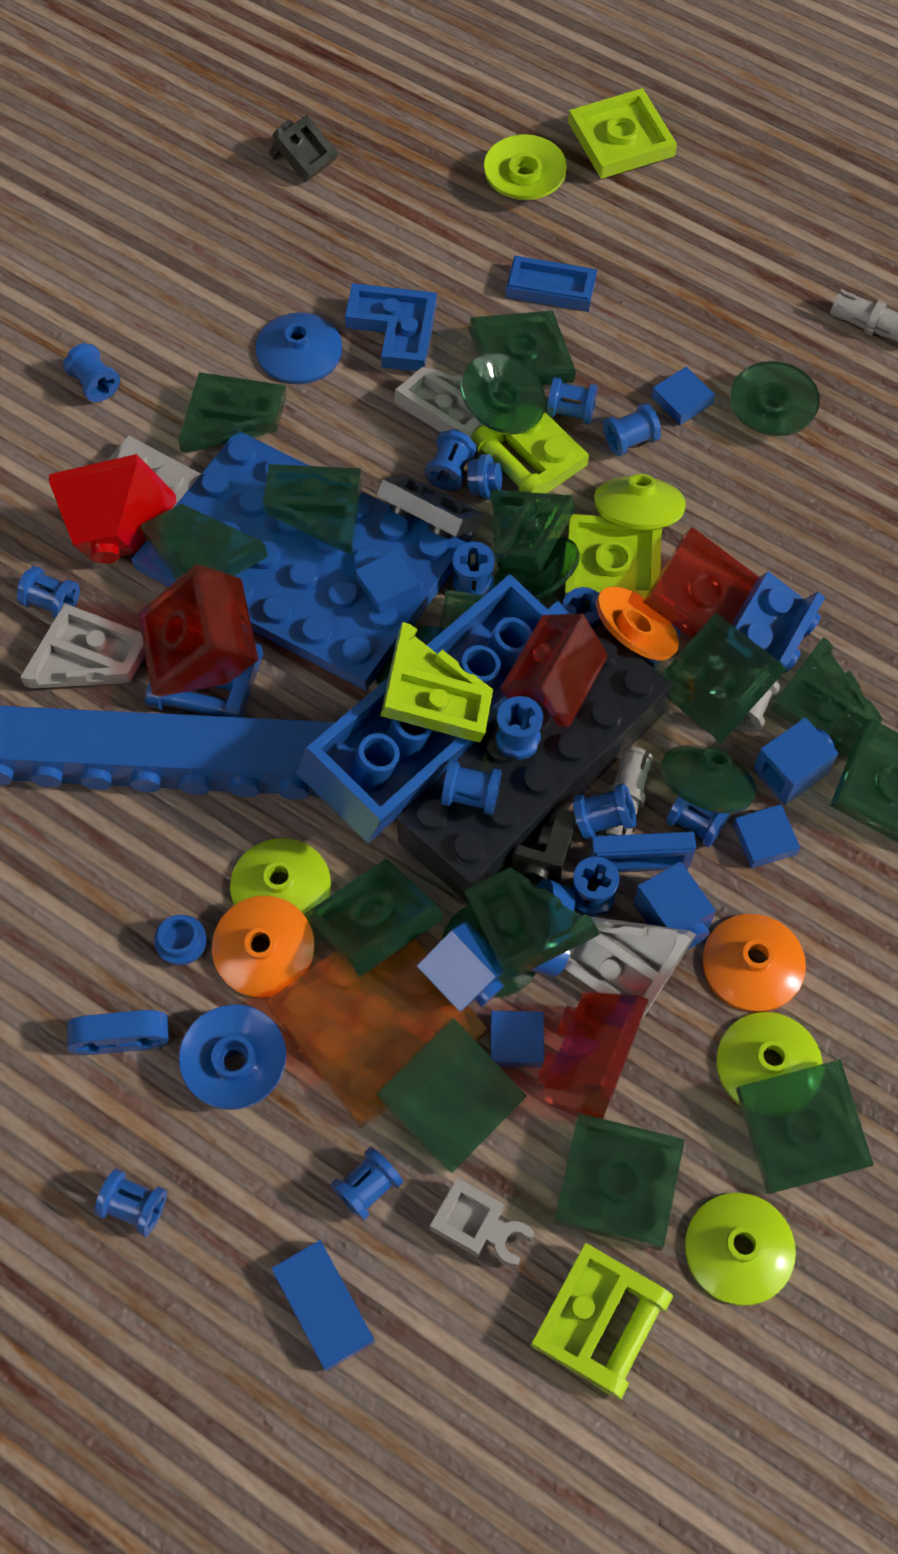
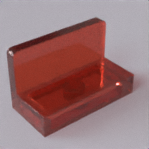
(557, 665)

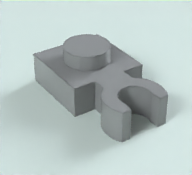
(472, 1220)

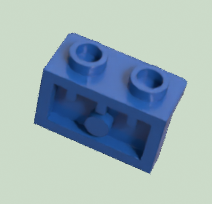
(778, 618)

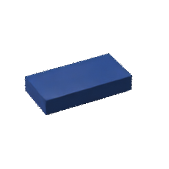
(551, 283)
(645, 851)
(323, 1305)

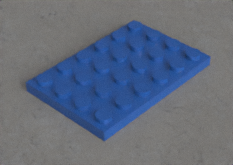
(305, 588)

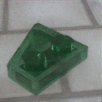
(316, 501)
(191, 538)
(826, 699)

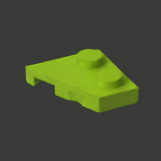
(434, 690)

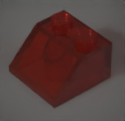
(197, 633)
(592, 1052)

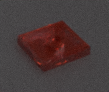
(699, 583)

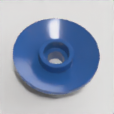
(298, 348)
(225, 1033)

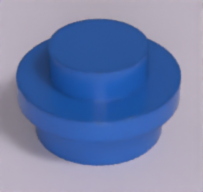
(484, 476)
(180, 940)

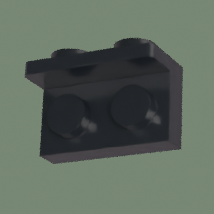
(442, 513)

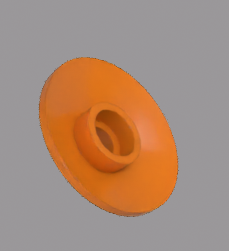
(636, 624)
(282, 963)
(750, 984)

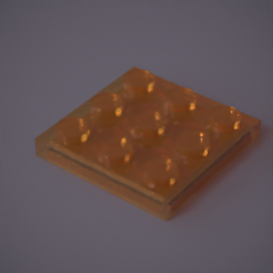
(367, 1025)

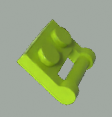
(544, 448)
(584, 1311)

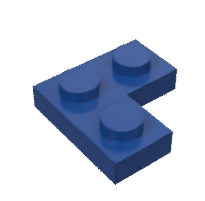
(399, 313)

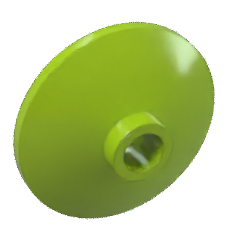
(525, 167)
(639, 502)
(306, 871)
(743, 1047)
(721, 1268)

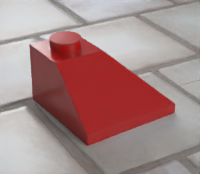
(108, 504)

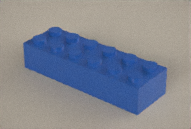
(378, 765)

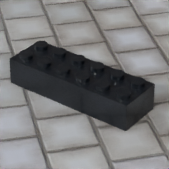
(471, 846)

